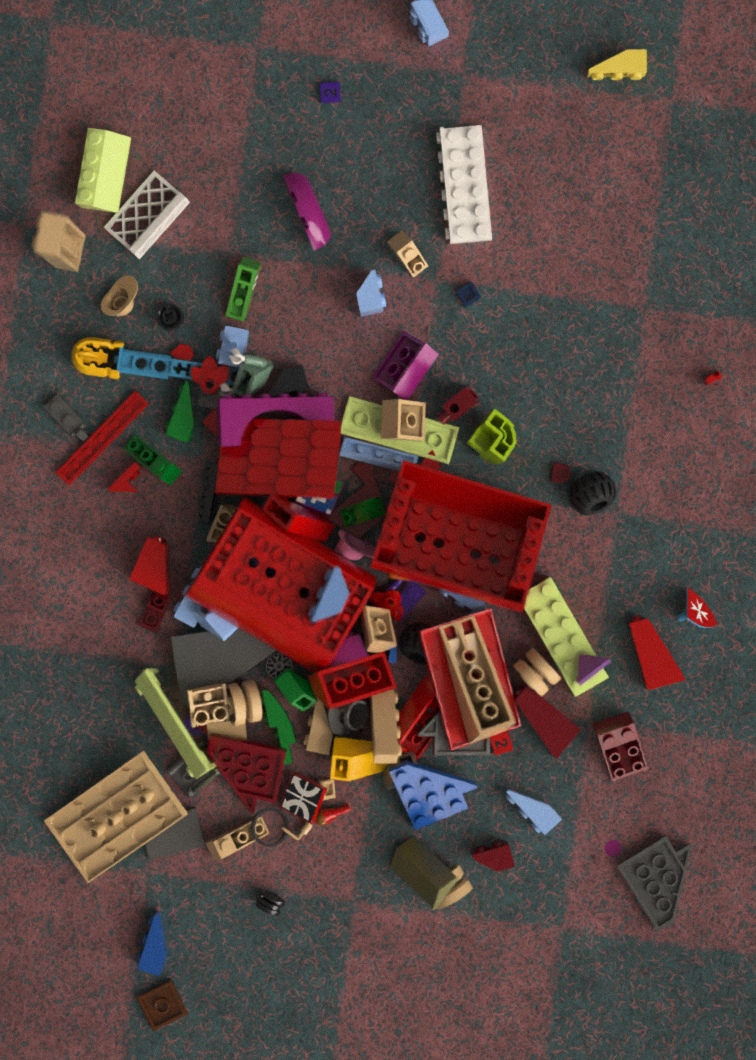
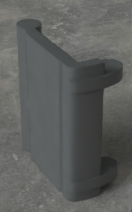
(191, 784)

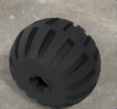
(592, 493)
(410, 642)

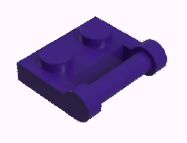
(409, 596)

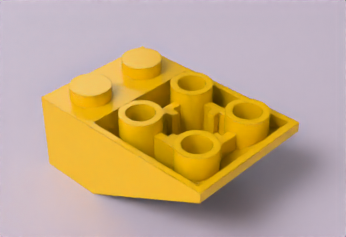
(353, 759)

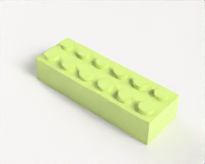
(560, 633)

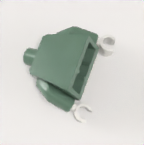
(251, 374)

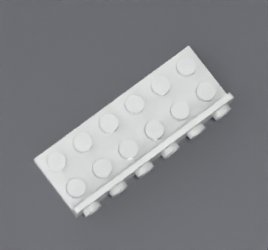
(464, 184)

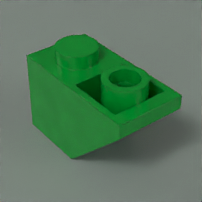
(363, 512)
(296, 690)

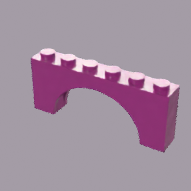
(236, 413)

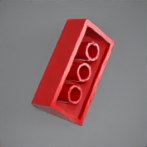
(353, 681)
(415, 715)

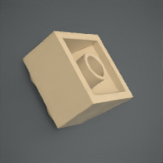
(403, 420)
(377, 629)

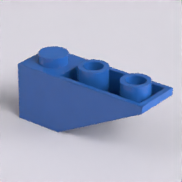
(155, 951)

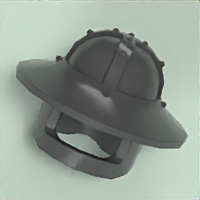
(348, 718)

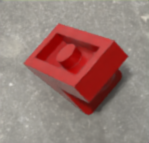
(122, 483)

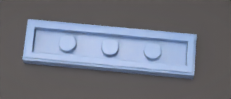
(375, 454)

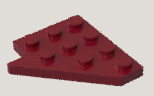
(249, 767)

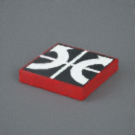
(303, 797)

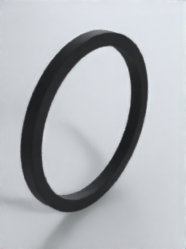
(254, 822)

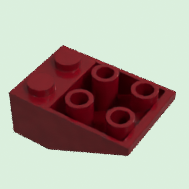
(620, 746)

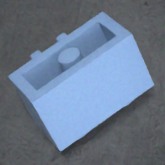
(231, 339)

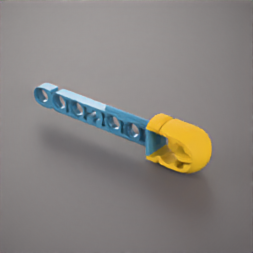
(126, 361)

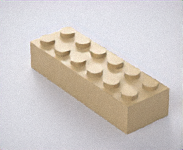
(59, 241)

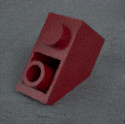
(495, 857)

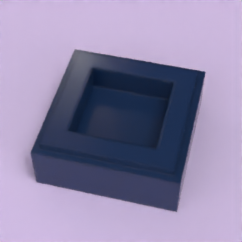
(468, 294)

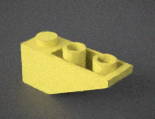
(628, 63)

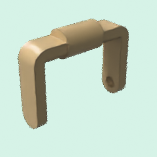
(305, 829)

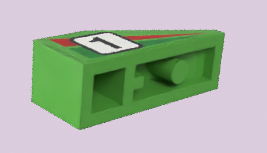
(243, 288)

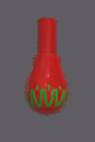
(325, 816)

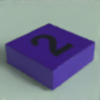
(330, 92)

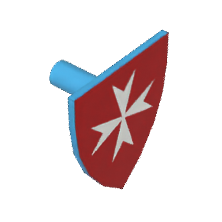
(697, 611)

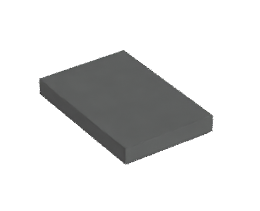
(179, 837)

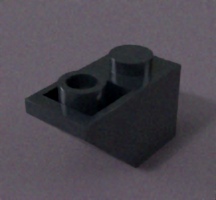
(291, 381)

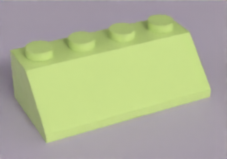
(102, 170)

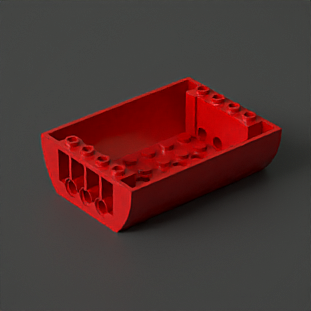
(466, 520)
(271, 606)

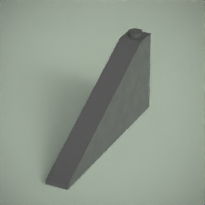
(207, 660)

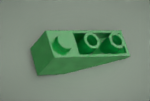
(183, 420)
(152, 460)

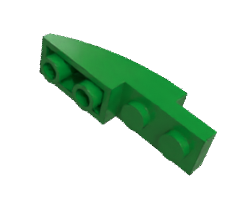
(277, 717)

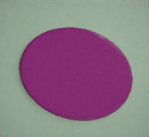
(613, 848)

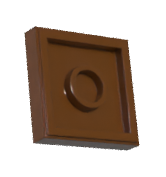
(162, 1005)

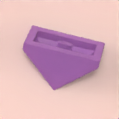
(589, 666)

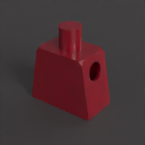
(464, 399)

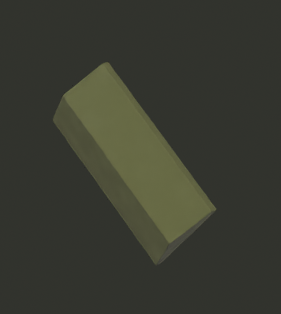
(423, 871)

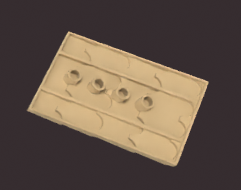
(116, 817)

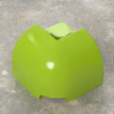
(493, 438)

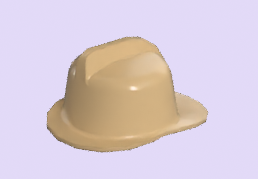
(120, 297)

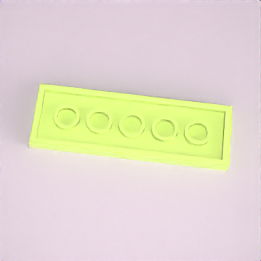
(364, 422)

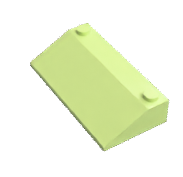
(149, 687)

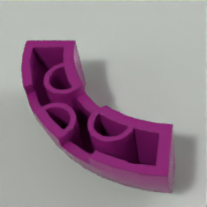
(308, 208)

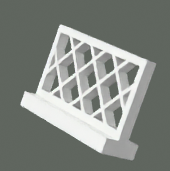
(160, 222)

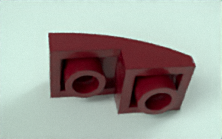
(155, 611)

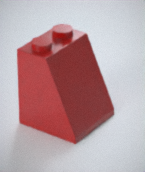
(153, 565)

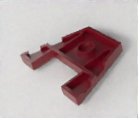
(368, 491)

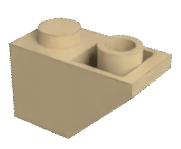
(407, 253)

